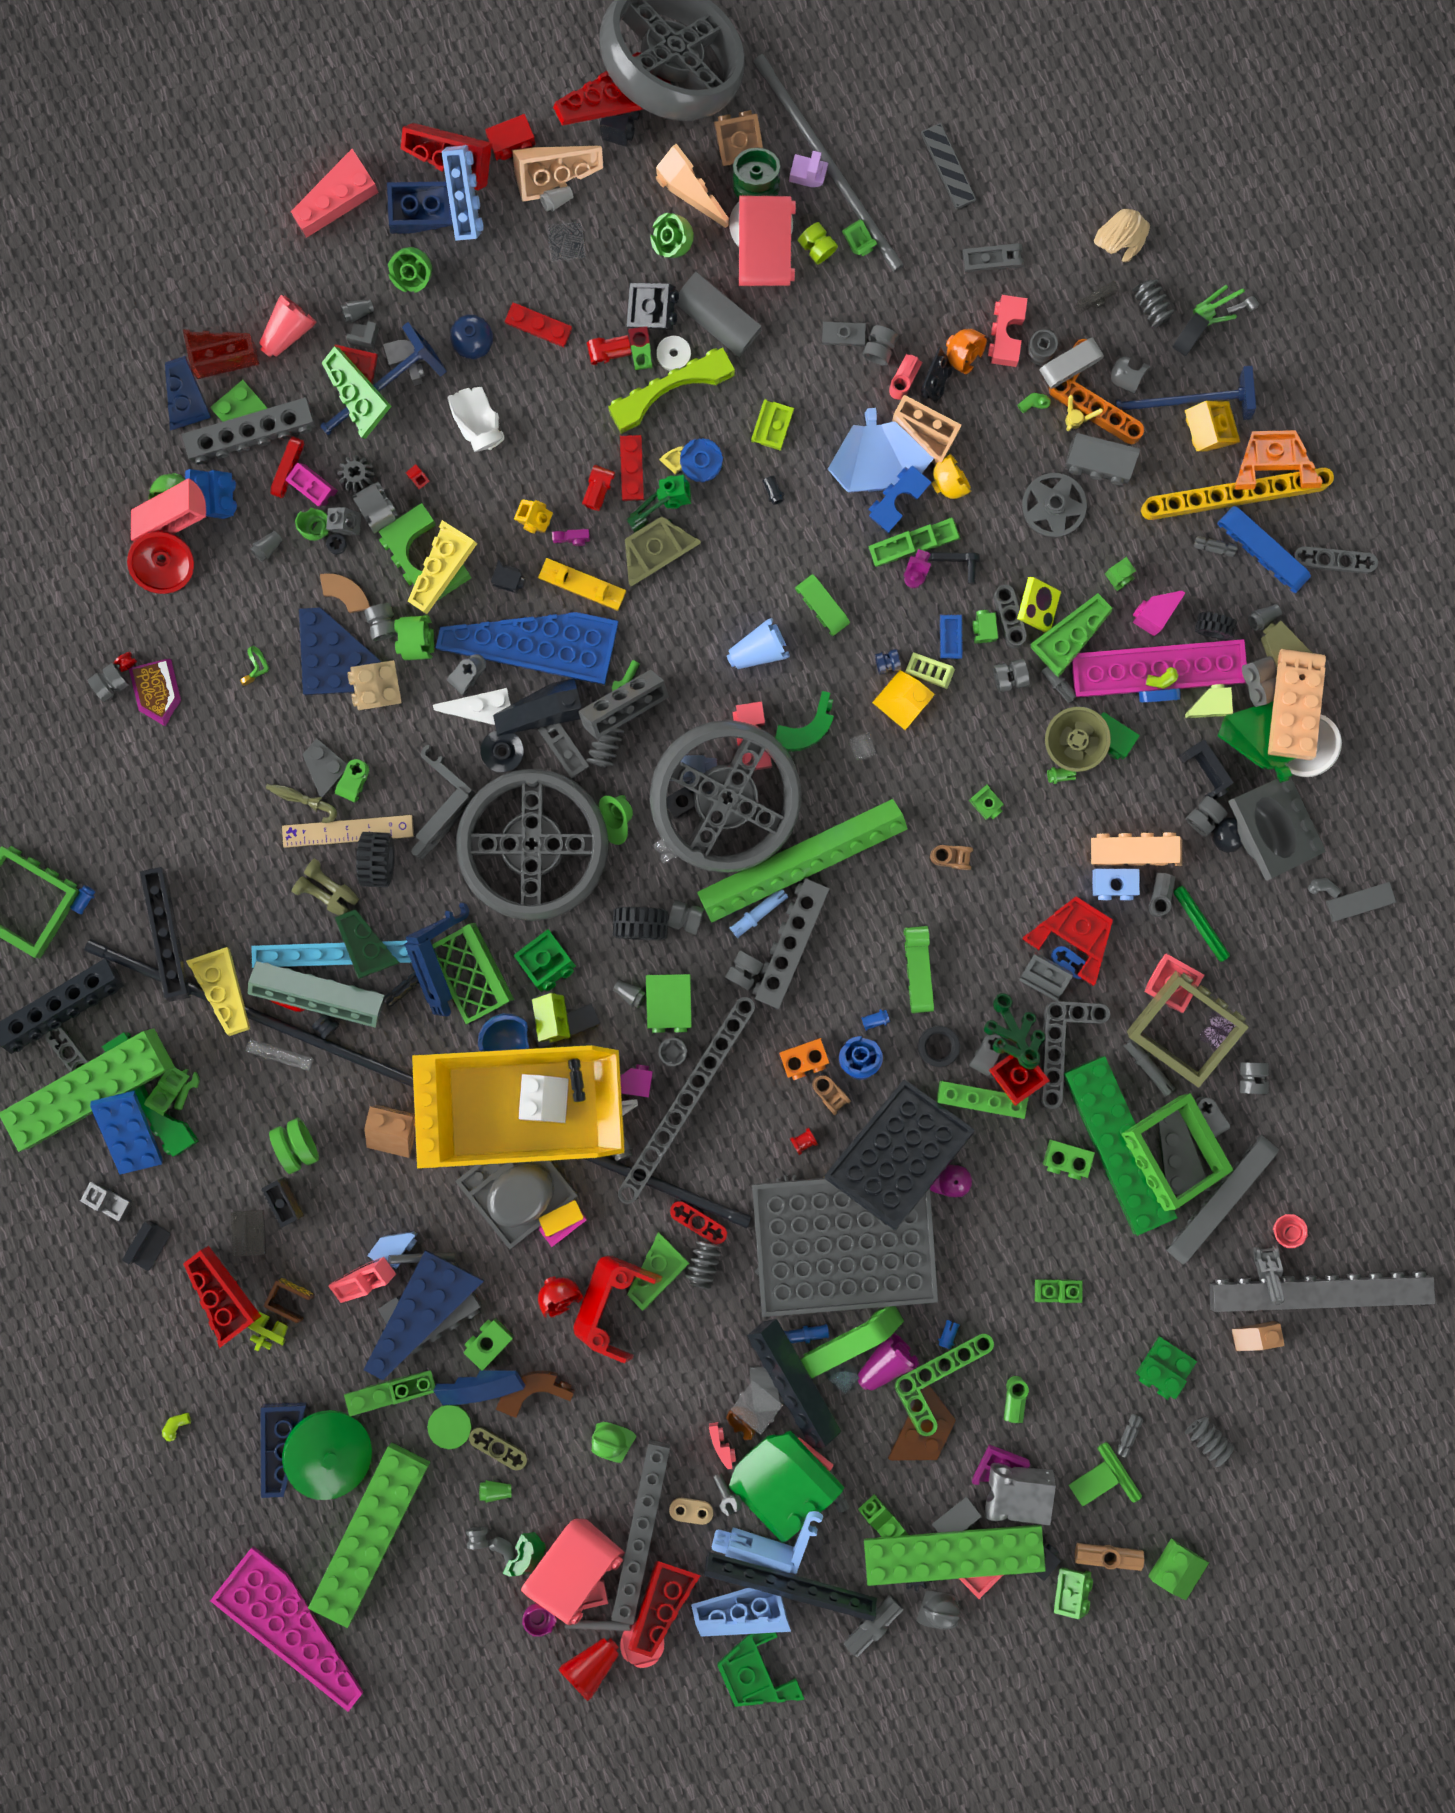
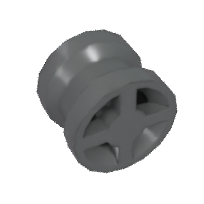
(477, 1537)

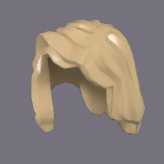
(1123, 230)

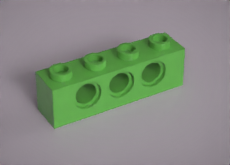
(979, 1099)

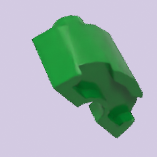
(530, 1553)

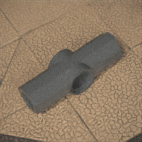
(873, 1630)

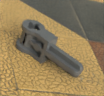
(1270, 1268)

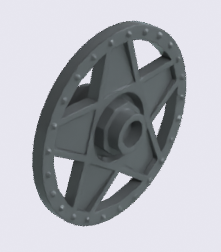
(1054, 505)

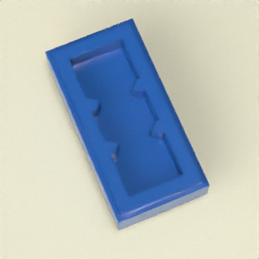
(950, 636)

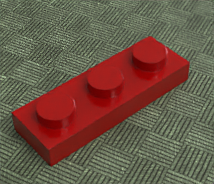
(538, 324)
(631, 468)

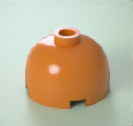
(965, 346)

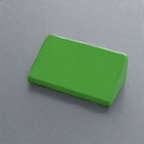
(1093, 1483)

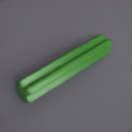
(1119, 1472)

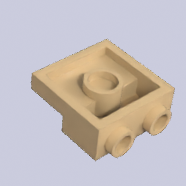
(374, 685)

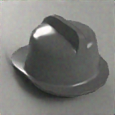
(939, 1610)

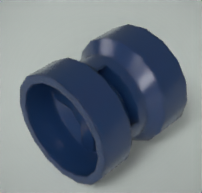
(888, 662)

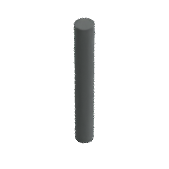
(415, 1258)
(600, 1625)

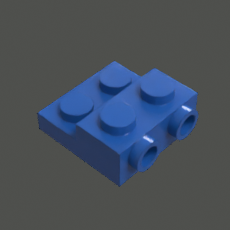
(217, 491)

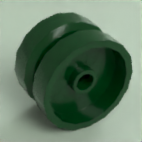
(756, 173)

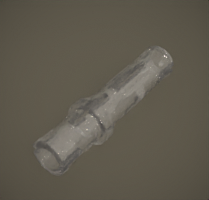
(278, 1054)

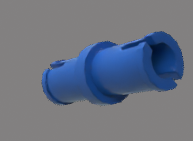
(807, 1334)

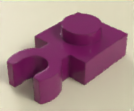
(577, 537)

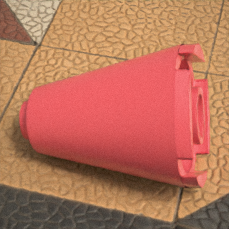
(285, 327)

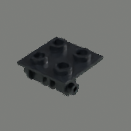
(936, 377)

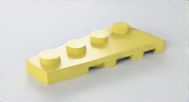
(446, 558)
(221, 987)

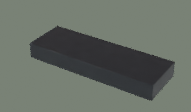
(577, 1021)

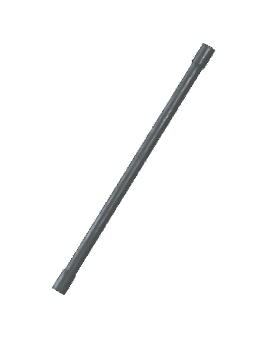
(768, 73)

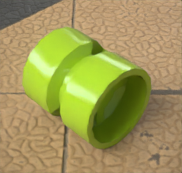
(815, 240)

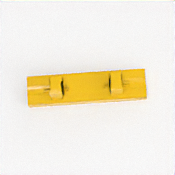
(582, 584)

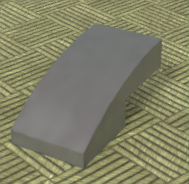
(106, 1201)

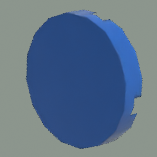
(701, 460)

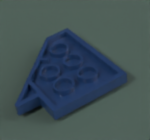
(328, 654)

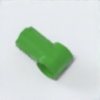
(1016, 1401)

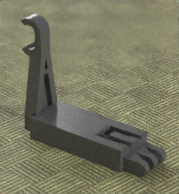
(449, 812)

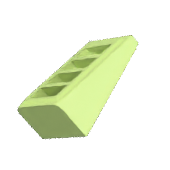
(941, 666)

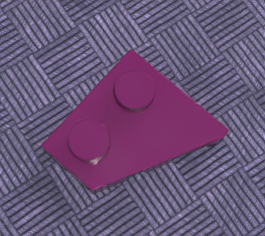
(997, 1455)

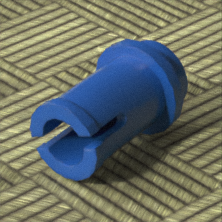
(82, 899)
(875, 1020)
(948, 1336)

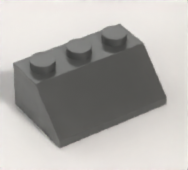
(1101, 459)

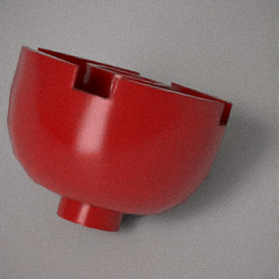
(558, 1295)

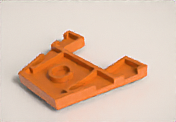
(1276, 452)

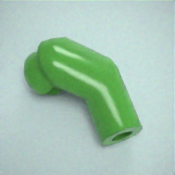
(1034, 400)

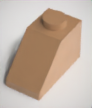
(1258, 1336)

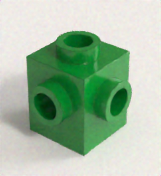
(677, 488)

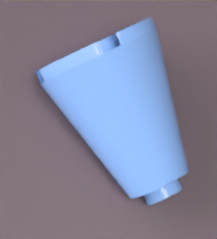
(759, 647)

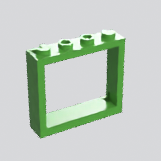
(58, 917)
(1204, 1138)

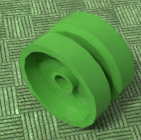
(293, 1145)

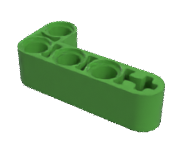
(919, 969)

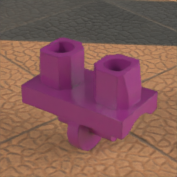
(917, 569)

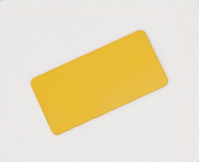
(561, 1218)

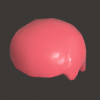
(1295, 1235)

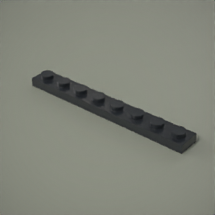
(790, 1586)

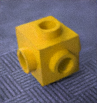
(533, 516)

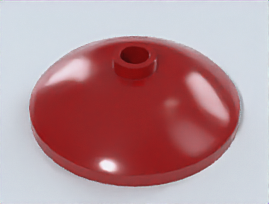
(157, 574)

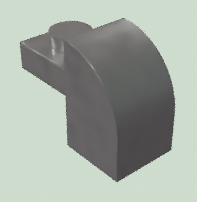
(397, 352)

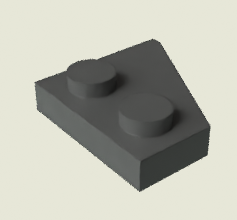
(324, 766)

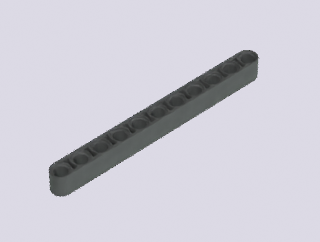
(688, 1088)

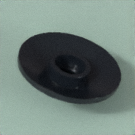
(490, 752)

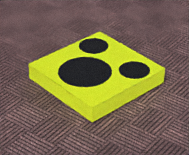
(1039, 604)

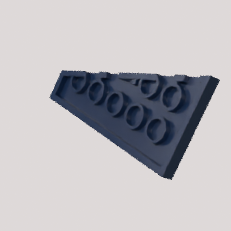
(426, 1302)

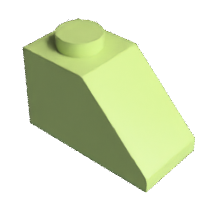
(1213, 703)

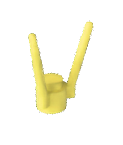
(1075, 417)

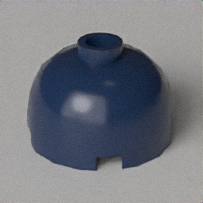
(471, 336)

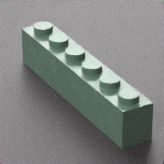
(315, 994)

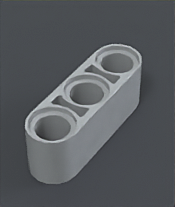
(1071, 363)

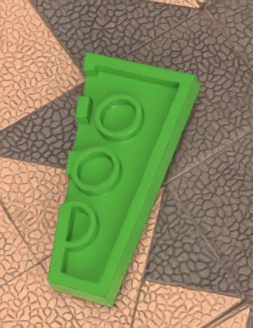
(1070, 635)

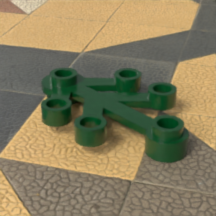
(1014, 1034)

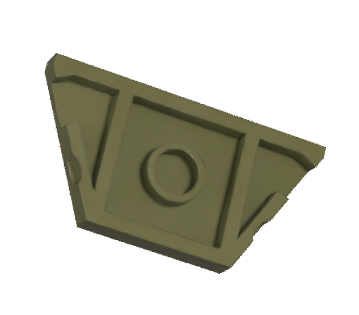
(655, 547)

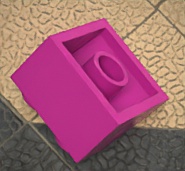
(1156, 611)

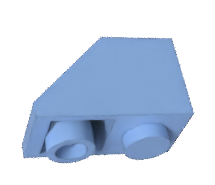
(393, 1245)

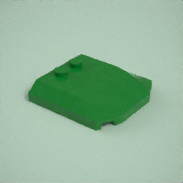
(783, 1484)

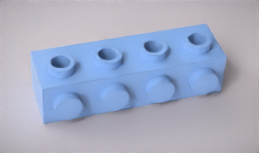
(461, 192)

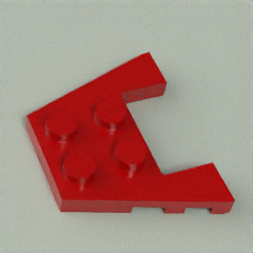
(1081, 927)

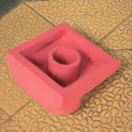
(1166, 967)

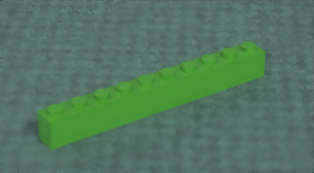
(802, 860)

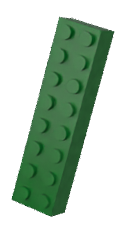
(1106, 1119)

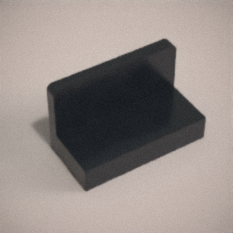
(147, 1245)

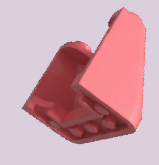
(765, 240)
(572, 1570)

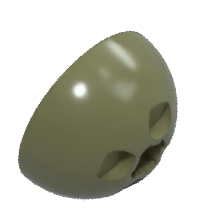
(1063, 734)

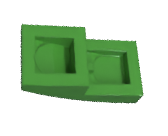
(166, 1090)

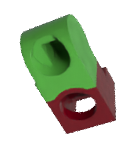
(640, 347)

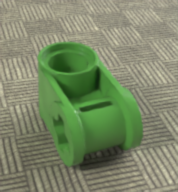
(352, 784)

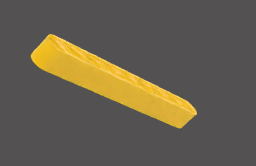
(1227, 499)

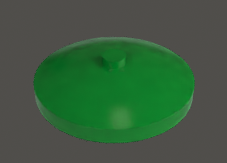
(327, 1455)

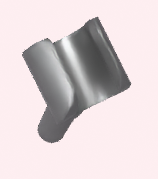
(1250, 303)

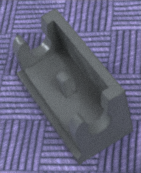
(958, 1517)

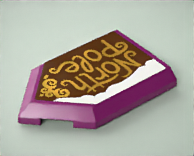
(156, 689)

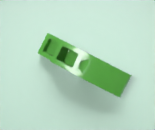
(389, 1392)

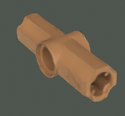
(1123, 1557)

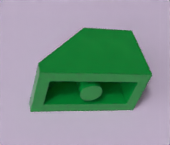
(1121, 738)

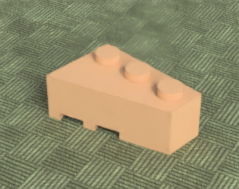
(927, 427)

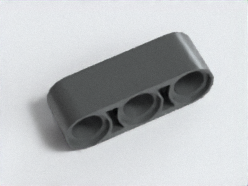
(1009, 606)

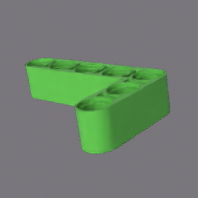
(854, 1342)
(936, 1374)

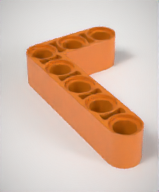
(1103, 419)

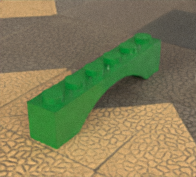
(175, 1134)

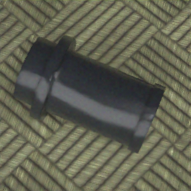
(773, 490)

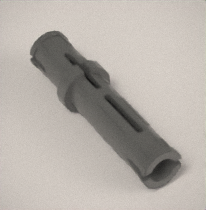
(1151, 1069)

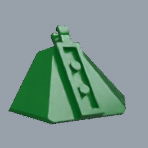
(1250, 735)

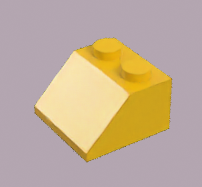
(1212, 425)

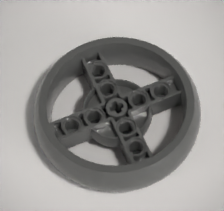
(674, 55)
(532, 784)
(745, 790)

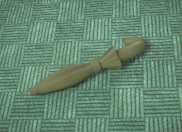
(295, 796)

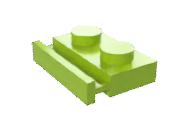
(772, 424)

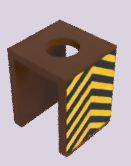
(269, 1304)

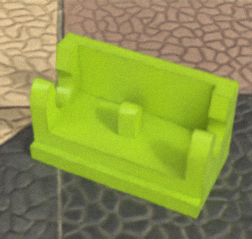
(551, 1018)

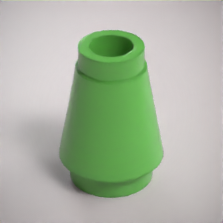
(493, 1491)

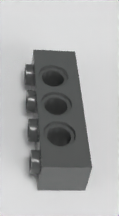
(623, 704)

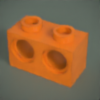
(802, 1053)

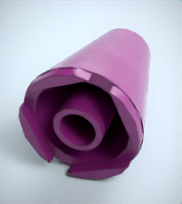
(887, 1363)

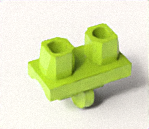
(276, 1335)

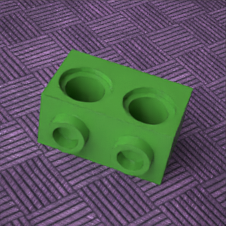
(1069, 1154)

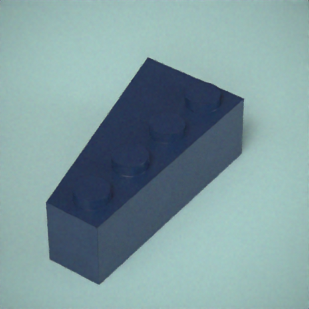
(276, 1425)

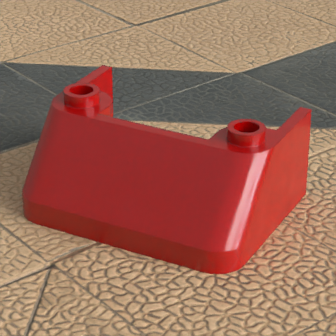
(608, 1273)

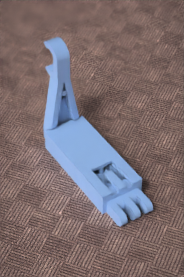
(764, 1551)

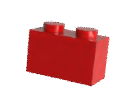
(510, 136)

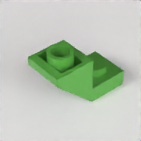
(881, 1518)

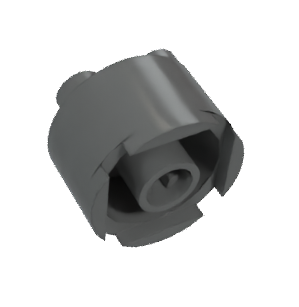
(375, 507)

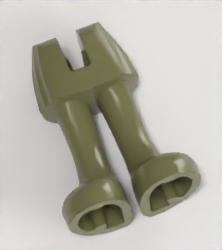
(313, 871)

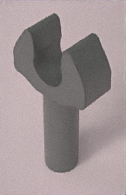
(727, 1497)

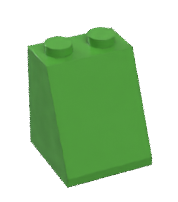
(668, 1002)

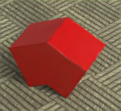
(417, 476)

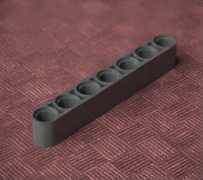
(1222, 1200)

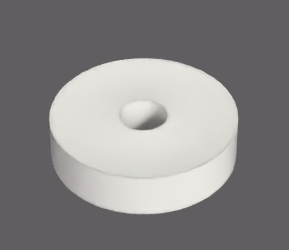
(669, 344)

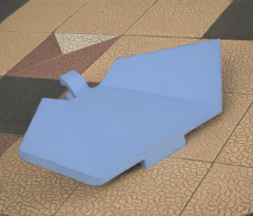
(876, 455)

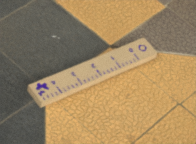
(345, 831)

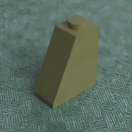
(1278, 638)

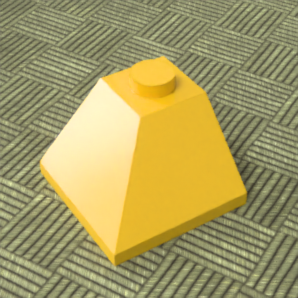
(903, 699)

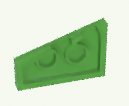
(661, 1260)

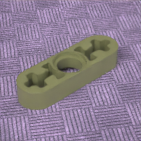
(499, 1457)

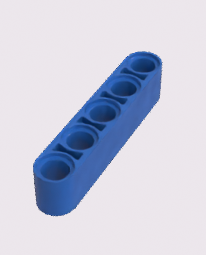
(1265, 548)

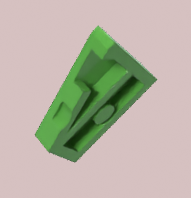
(237, 403)

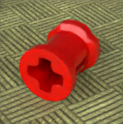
(803, 1141)

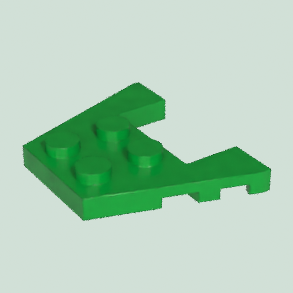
(749, 1678)

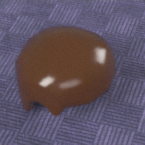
(740, 1427)

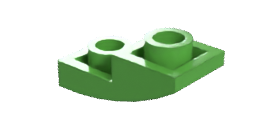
(1058, 1291)

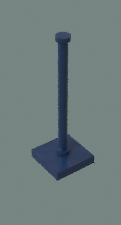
(422, 350)
(1245, 394)

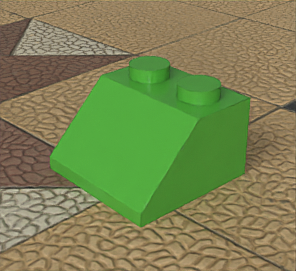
(1178, 1569)

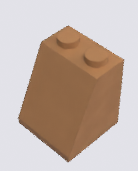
(390, 1130)

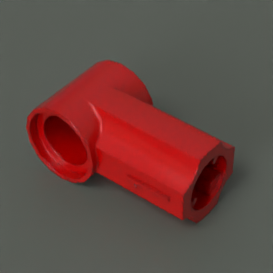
(606, 349)
(598, 485)

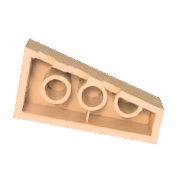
(1136, 850)

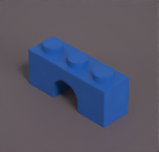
(911, 483)

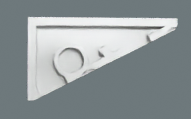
(477, 707)

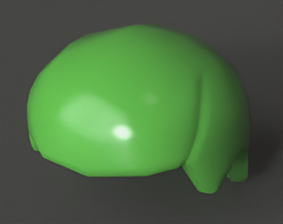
(305, 521)

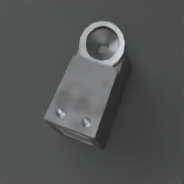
(1020, 1494)

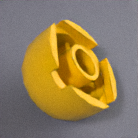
(950, 479)

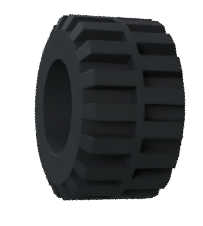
(375, 859)
(640, 923)

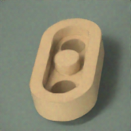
(691, 1511)

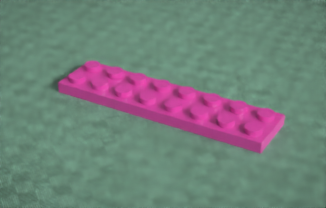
(1128, 669)

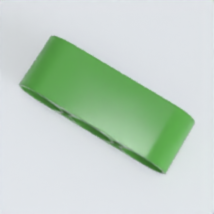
(823, 604)

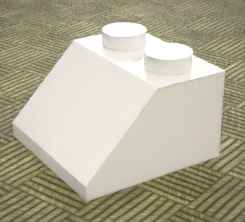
(543, 1098)

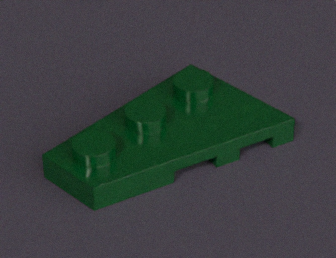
(363, 946)

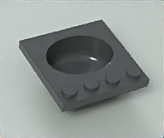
(1276, 827)
(516, 1195)

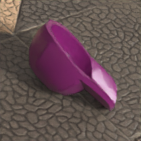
(945, 1182)

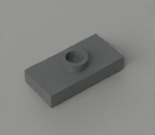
(843, 333)

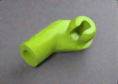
(1164, 681)
(172, 1425)

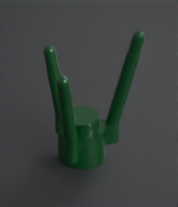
(638, 519)

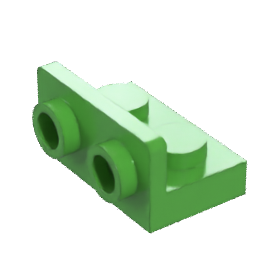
(1073, 1593)

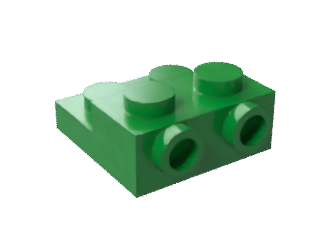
(545, 961)
(1165, 1369)

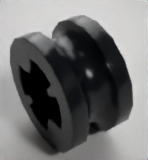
(342, 547)

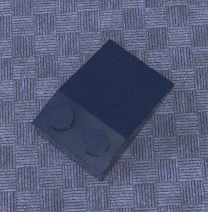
(418, 206)

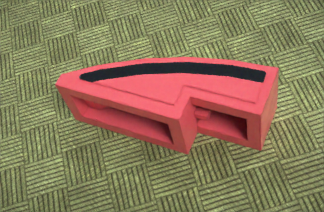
(362, 1280)

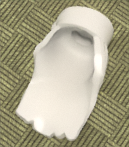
(476, 418)

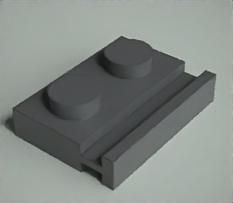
(1046, 976)

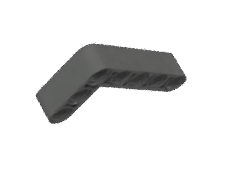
(1059, 1043)

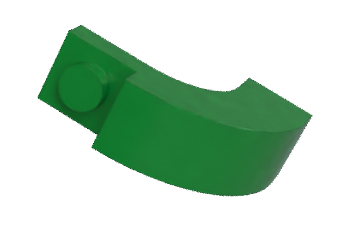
(802, 738)

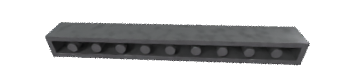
(1324, 1293)

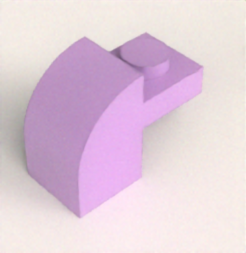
(808, 171)

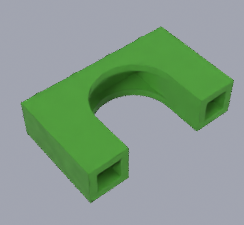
(400, 536)

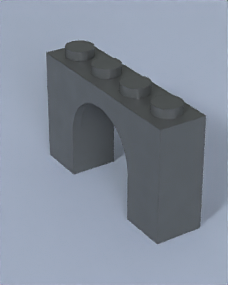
(468, 1308)

